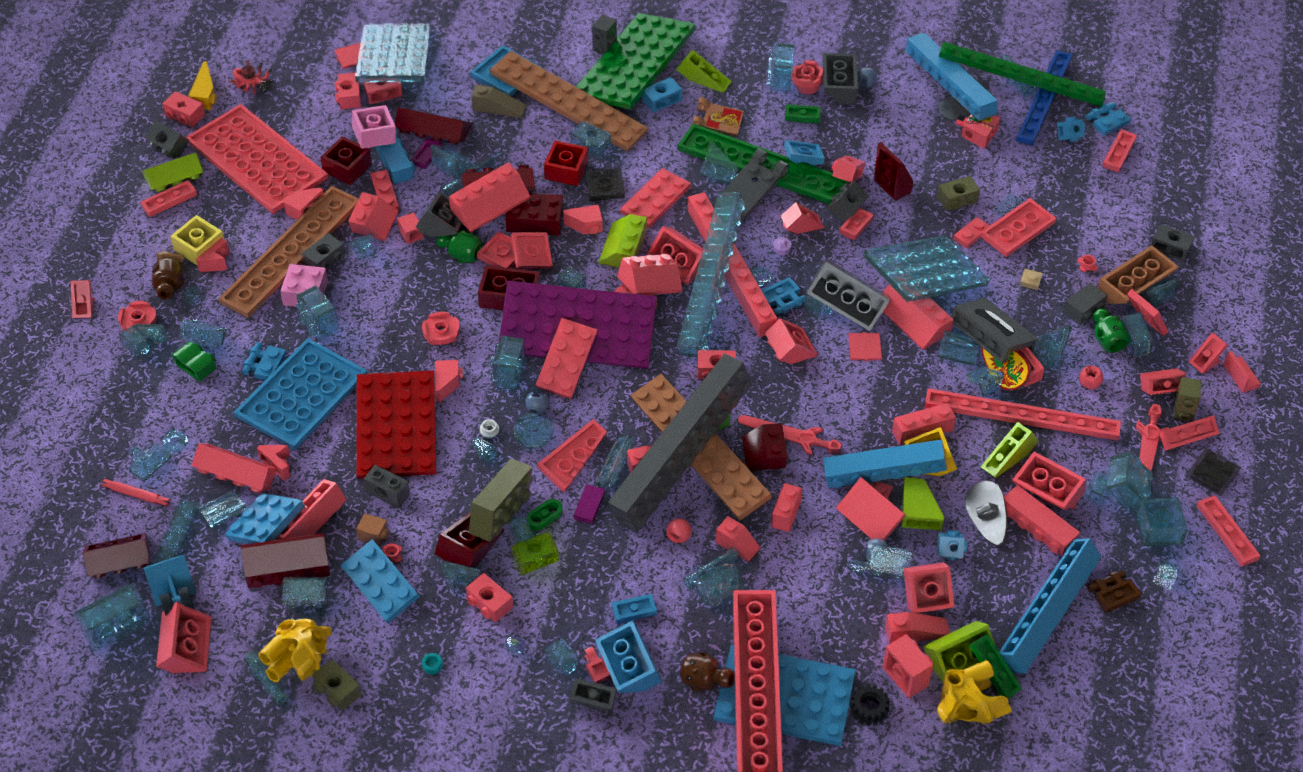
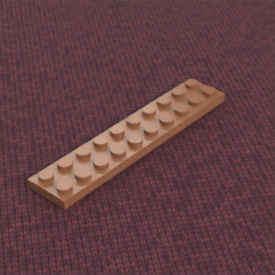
(567, 99)
(271, 268)
(716, 462)

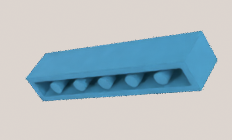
(885, 463)

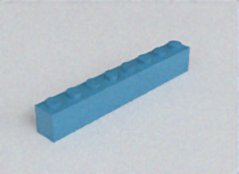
(952, 77)
(1050, 605)

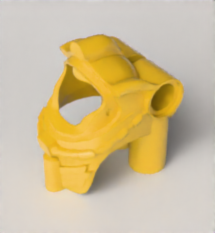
(296, 646)
(963, 696)

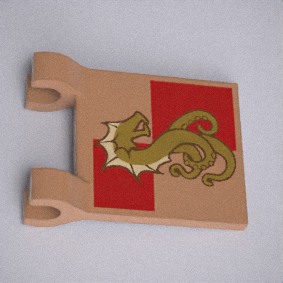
(718, 117)

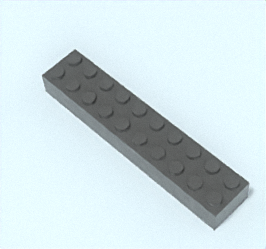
(680, 443)

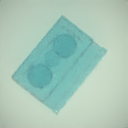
(958, 348)
(222, 508)

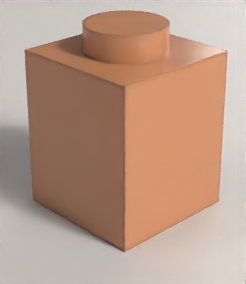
(372, 528)

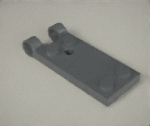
(752, 191)

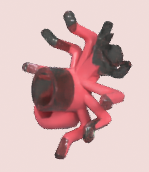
(247, 76)

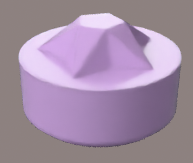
(782, 246)

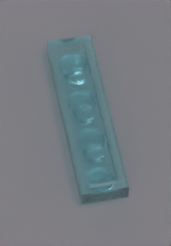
(177, 531)

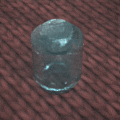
(520, 529)

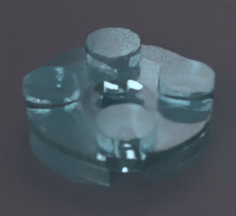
(533, 440)

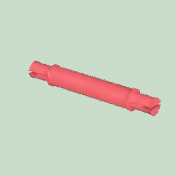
(136, 492)

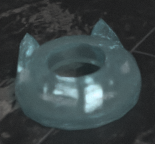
(763, 272)
(177, 447)

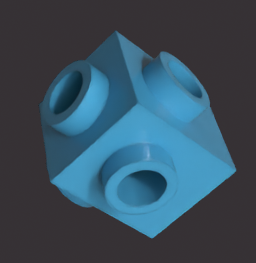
(1071, 129)
(944, 542)

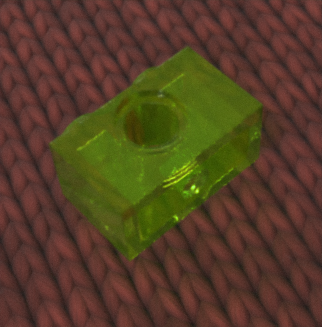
(545, 553)

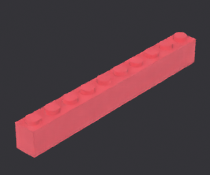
(738, 275)

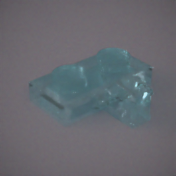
(148, 461)

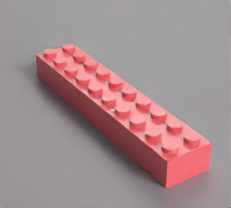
(756, 681)

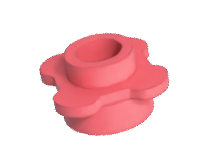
(1087, 263)
(393, 548)

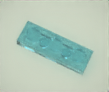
(614, 462)

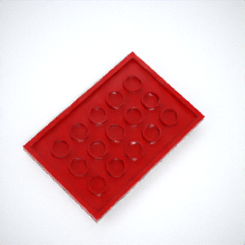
(396, 423)

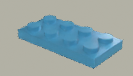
(380, 581)

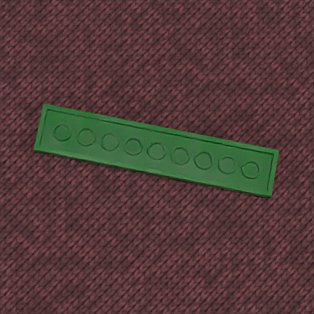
(800, 177)

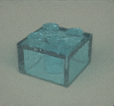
(780, 67)
(317, 313)
(508, 363)
(1128, 479)
(1160, 521)

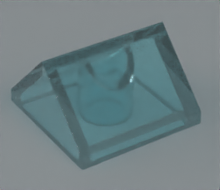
(450, 161)
(1161, 292)
(1051, 347)

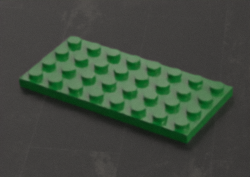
(635, 59)

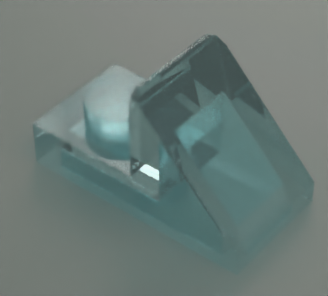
(362, 246)
(987, 379)
(456, 574)
(1166, 574)

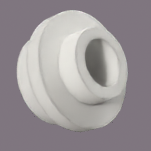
(489, 424)

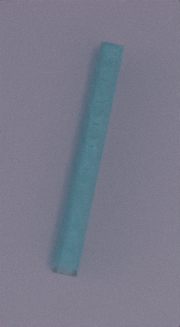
(711, 274)

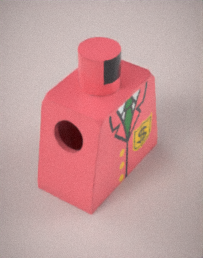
(978, 131)

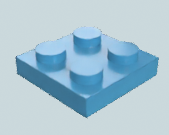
(804, 152)

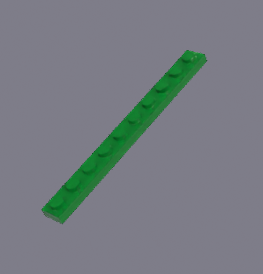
(1022, 74)

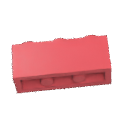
(923, 421)

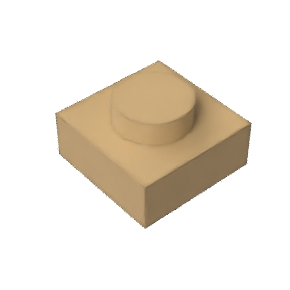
(1031, 279)

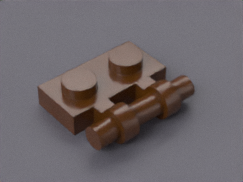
(1117, 595)

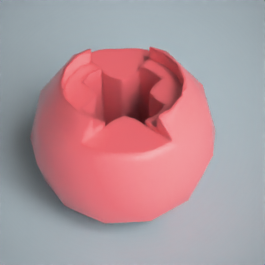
(1091, 377)
(679, 530)

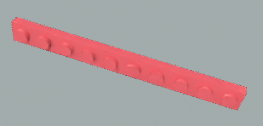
(1025, 414)

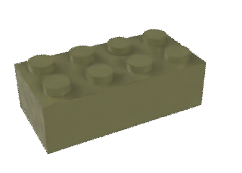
(500, 500)

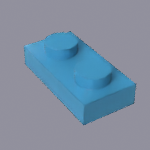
(634, 608)

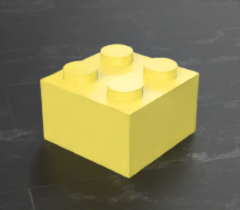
(195, 238)

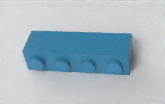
(396, 161)

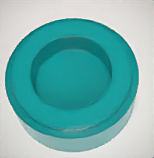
(432, 663)

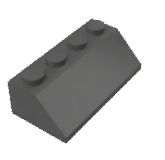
(848, 294)

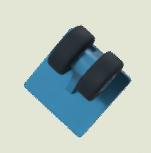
(171, 583)

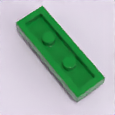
(1003, 678)

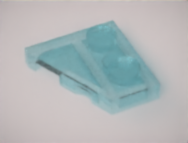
(718, 166)

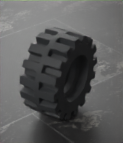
(865, 715)

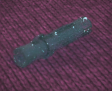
(729, 556)
(259, 672)

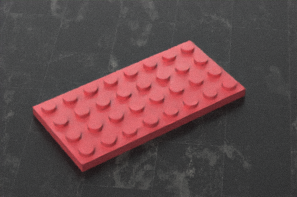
(256, 157)

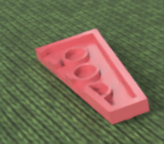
(571, 456)

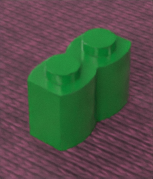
(194, 361)

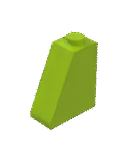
(920, 506)

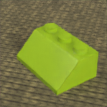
(173, 172)
(624, 240)
(953, 649)

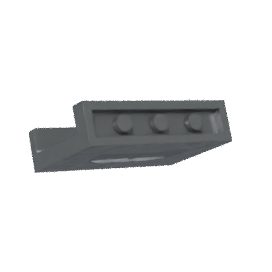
(992, 328)

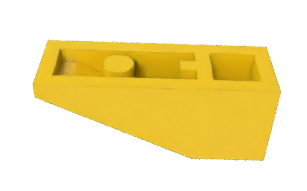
(203, 88)

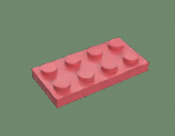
(656, 196)
(1018, 227)
(566, 358)

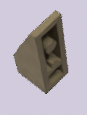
(494, 101)

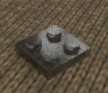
(605, 184)
(1213, 472)

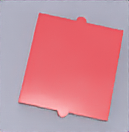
(348, 55)
(865, 346)

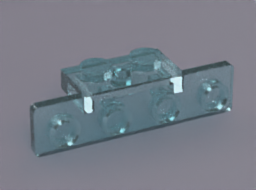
(884, 561)

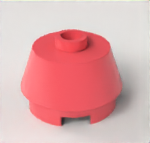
(807, 77)

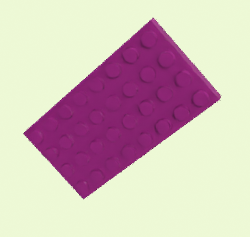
(621, 320)

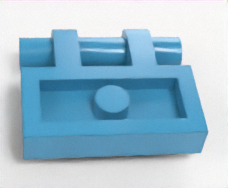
(1110, 122)
(782, 291)
(269, 362)

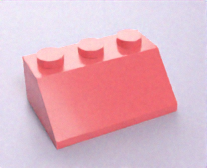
(682, 251)
(650, 274)
(1051, 481)
(184, 640)

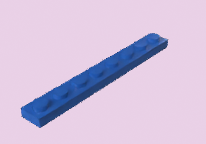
(1042, 101)

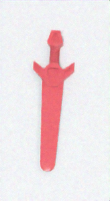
(1150, 436)
(805, 438)

